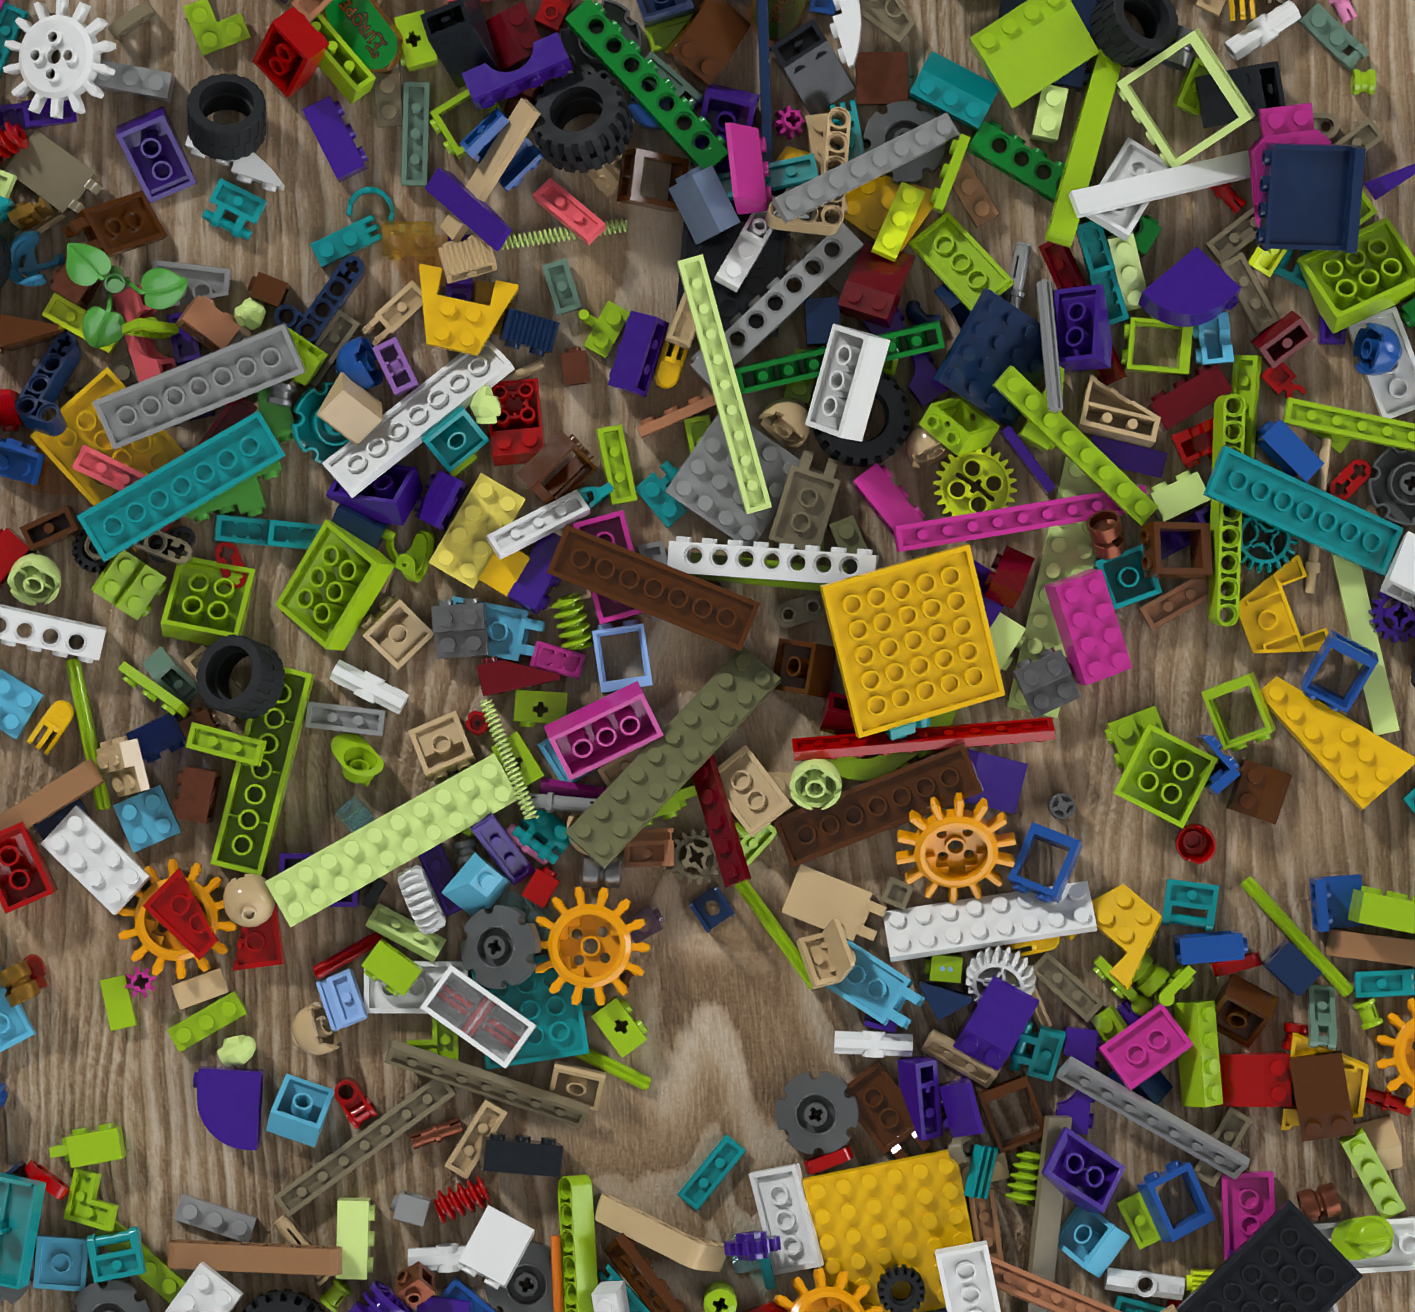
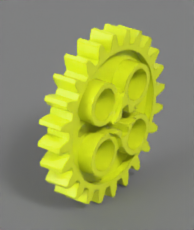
(989, 467)

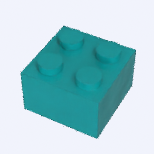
(1126, 578)

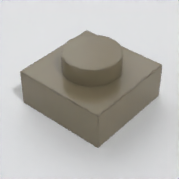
(897, 893)

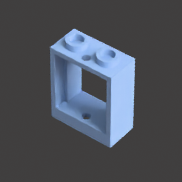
(607, 630)

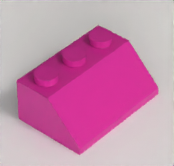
(748, 168)
(885, 498)

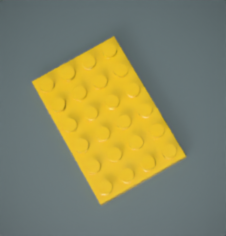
(86, 428)

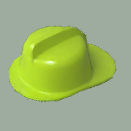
(356, 758)
(1363, 1237)

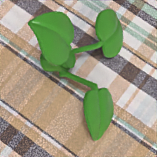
(89, 263)

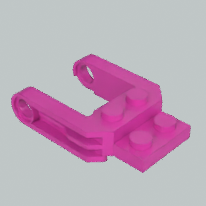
(1280, 125)

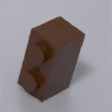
(51, 529)

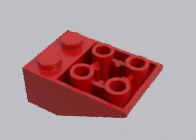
(519, 427)

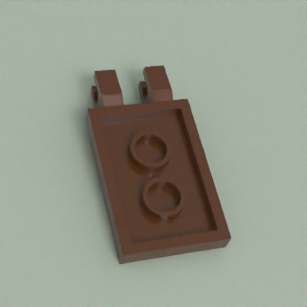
(118, 224)
(883, 1111)

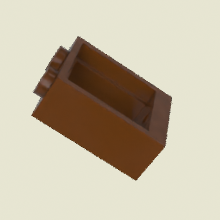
(631, 178)
(568, 478)
(1199, 550)
(1004, 1088)

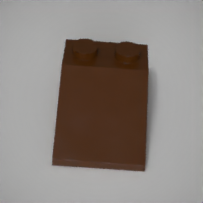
(708, 40)
(22, 332)
(1322, 1096)

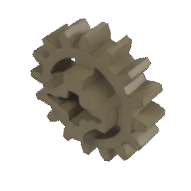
(685, 862)

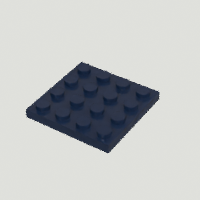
(987, 344)

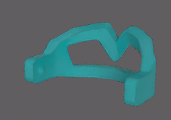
(368, 190)
(599, 494)

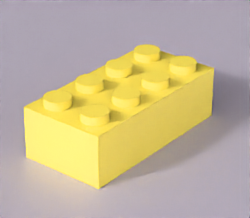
(465, 546)

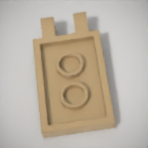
(820, 898)

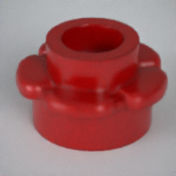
(471, 723)

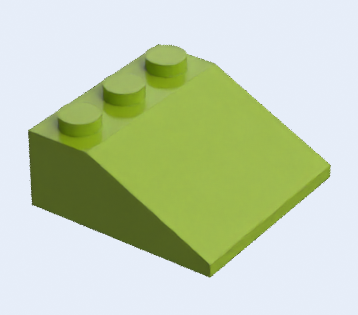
(203, 606)
(1165, 776)

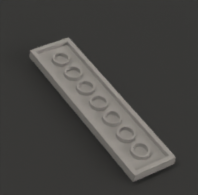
(199, 386)

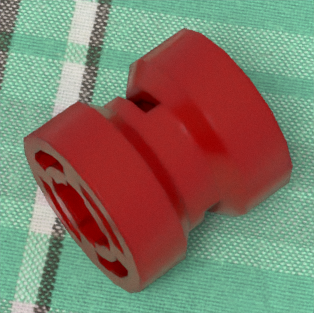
(1289, 1029)

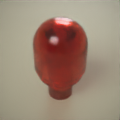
(38, 969)

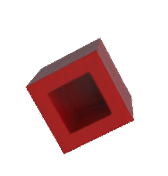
(541, 886)

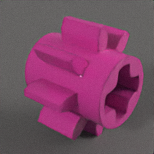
(788, 123)
(144, 975)

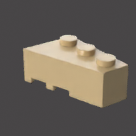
(1115, 417)

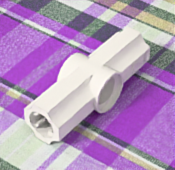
(1262, 30)
(369, 686)
(873, 1043)
(441, 1258)
(1127, 1281)

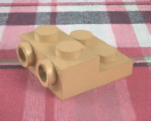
(395, 631)
(442, 747)
(125, 763)

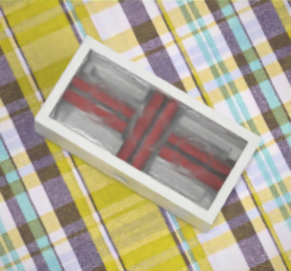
(478, 1016)

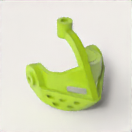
(420, 551)

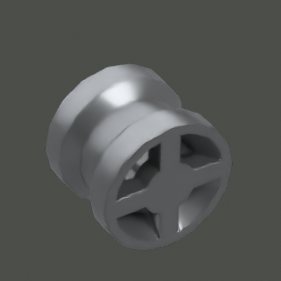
(281, 395)
(1062, 809)
(465, 850)

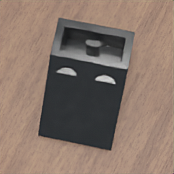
(460, 38)
(811, 67)
(1257, 83)

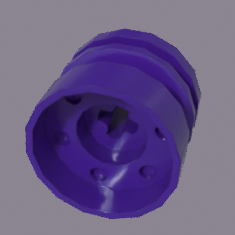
(380, 1300)

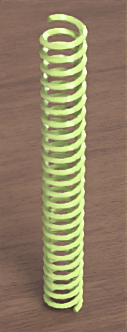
(545, 237)
(523, 799)

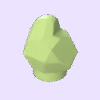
(250, 314)
(485, 406)
(237, 1050)

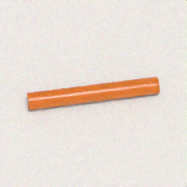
(557, 1278)

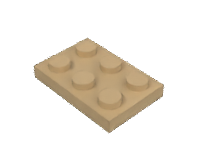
(751, 791)

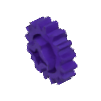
(1395, 624)
(752, 1245)

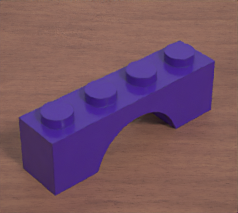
(545, 63)
(922, 385)
(1081, 1045)

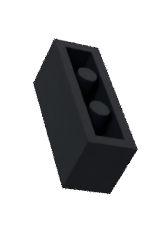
(521, 1155)

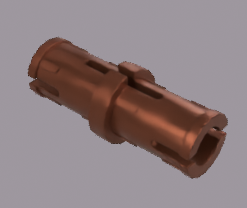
(436, 1133)

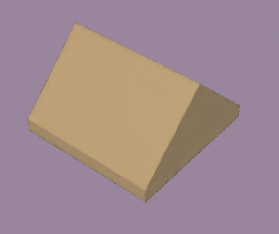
(350, 409)
(578, 1083)
(1384, 1141)

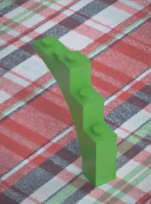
(249, 493)

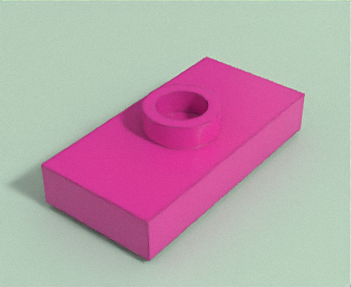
(557, 660)

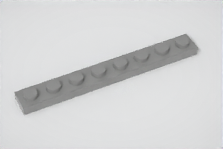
(865, 168)
(1153, 1117)

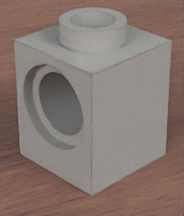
(410, 1207)

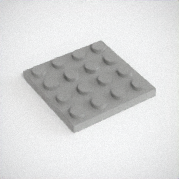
(710, 487)

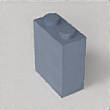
(703, 203)

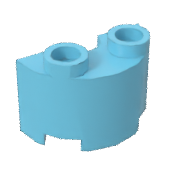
(1213, 341)

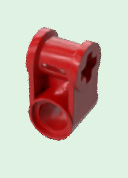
(355, 1103)

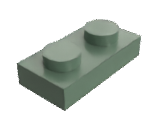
(561, 286)

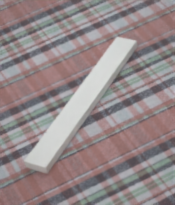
(1160, 184)

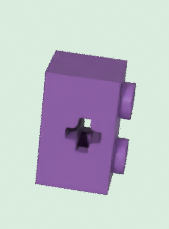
(396, 367)

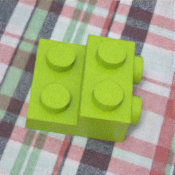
(130, 584)
(1127, 731)

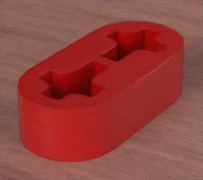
(1345, 475)
(236, 559)
(1227, 967)
(828, 1160)
(54, 1185)

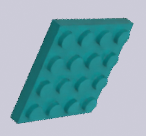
(559, 1022)

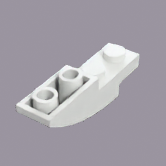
(848, 29)
(247, 169)
(745, 251)

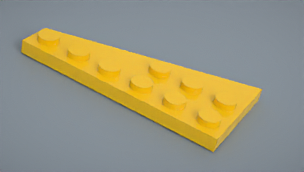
(871, 202)
(1348, 752)

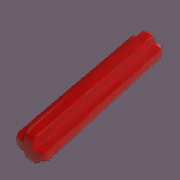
(346, 955)

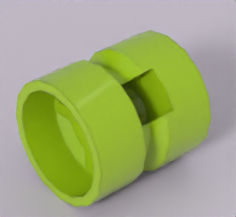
(1150, 976)

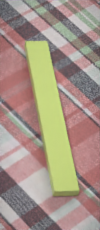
(1356, 607)

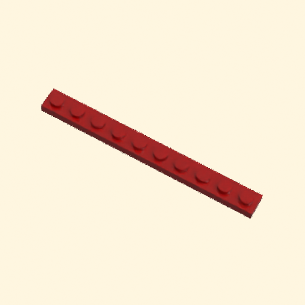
(925, 739)

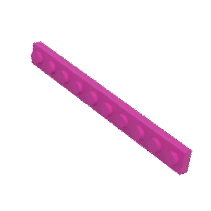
(1002, 521)

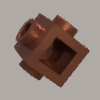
(415, 1285)

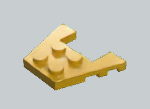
(460, 323)
(1268, 617)
(1129, 925)
(1356, 1077)

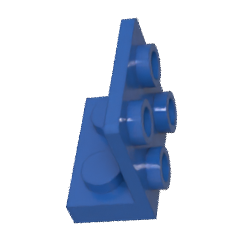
(20, 461)
(1218, 778)
(1332, 900)

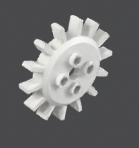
(72, 75)

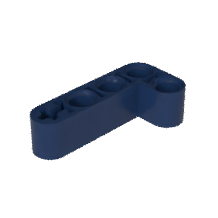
(325, 297)
(64, 357)

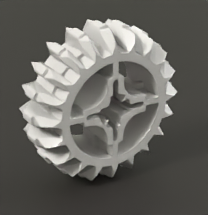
(421, 899)
(997, 963)

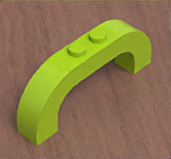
(879, 765)

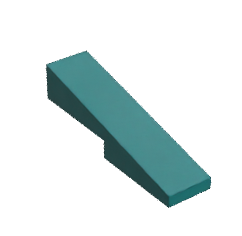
(1101, 268)
(264, 532)

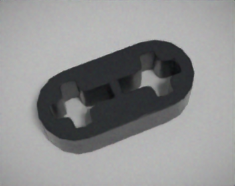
(191, 541)

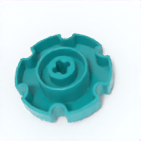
(310, 430)

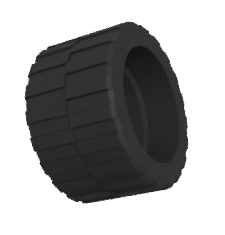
(1121, 41)
(226, 140)
(216, 668)

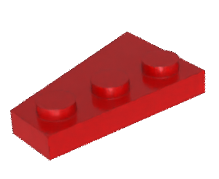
(182, 915)
(260, 945)

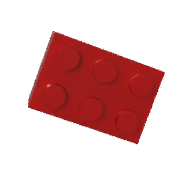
(290, 52)

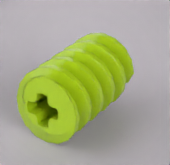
(573, 622)
(1025, 1177)
(719, 1290)

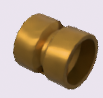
(18, 983)

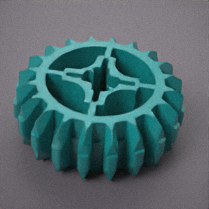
(1268, 548)

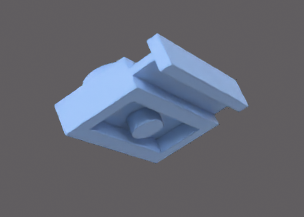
(342, 1000)

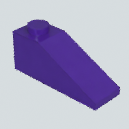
(921, 1094)

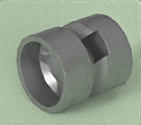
(1181, 59)
(595, 875)

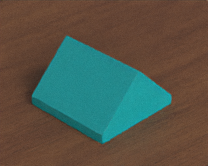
(455, 439)

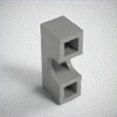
(142, 81)

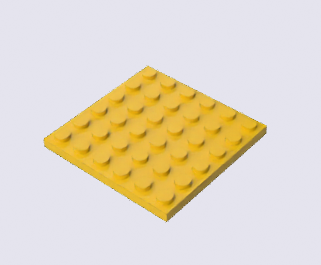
(912, 640)
(889, 1217)

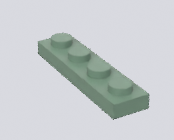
(415, 134)

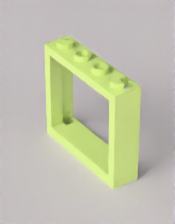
(1221, 78)

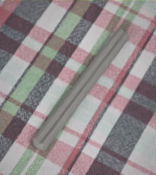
(1049, 346)

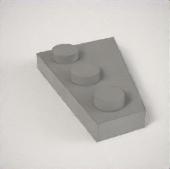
(202, 279)

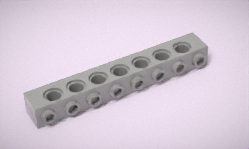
(848, 246)

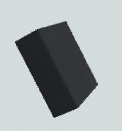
(374, 893)

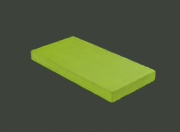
(959, 261)

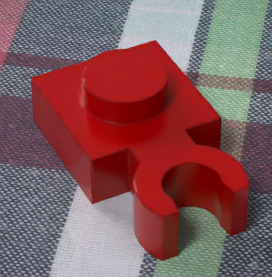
(1281, 379)

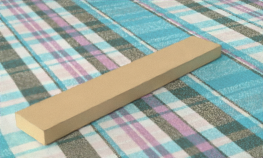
(495, 162)

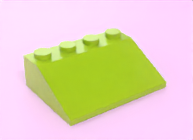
(1033, 47)
(1360, 283)
(334, 586)

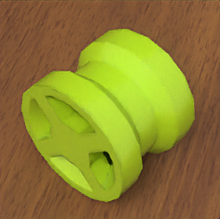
(1363, 81)

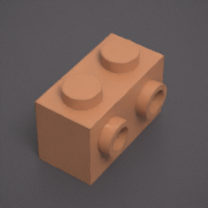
(208, 324)

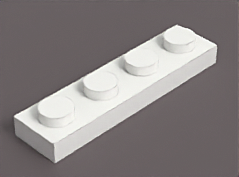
(538, 524)

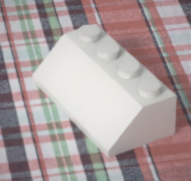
(847, 382)

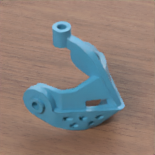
(25, 245)

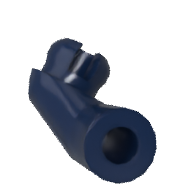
(917, 315)

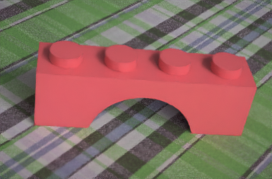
(143, 353)

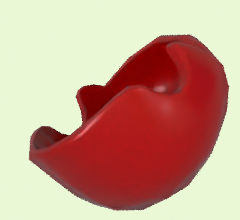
(1195, 843)

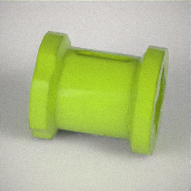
(1368, 1013)
(335, 1295)

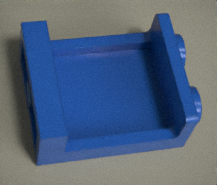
(483, 136)

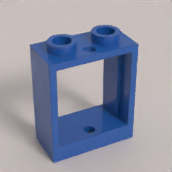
(1288, 450)
(1351, 649)
(1055, 839)
(1209, 947)
(1147, 1189)

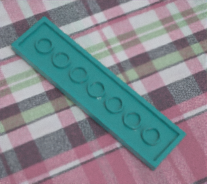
(181, 486)
(1303, 511)

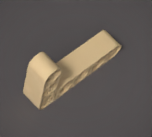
(829, 159)
(690, 1251)

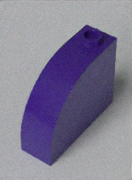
(1190, 292)
(231, 1104)

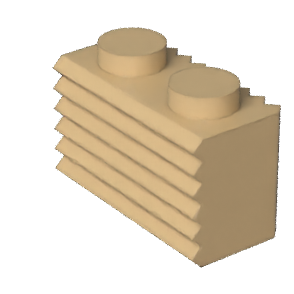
(466, 259)

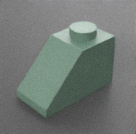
(171, 675)

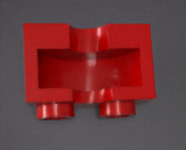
(1194, 443)

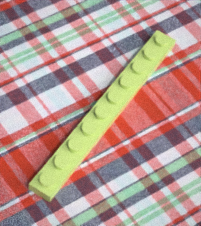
(724, 384)

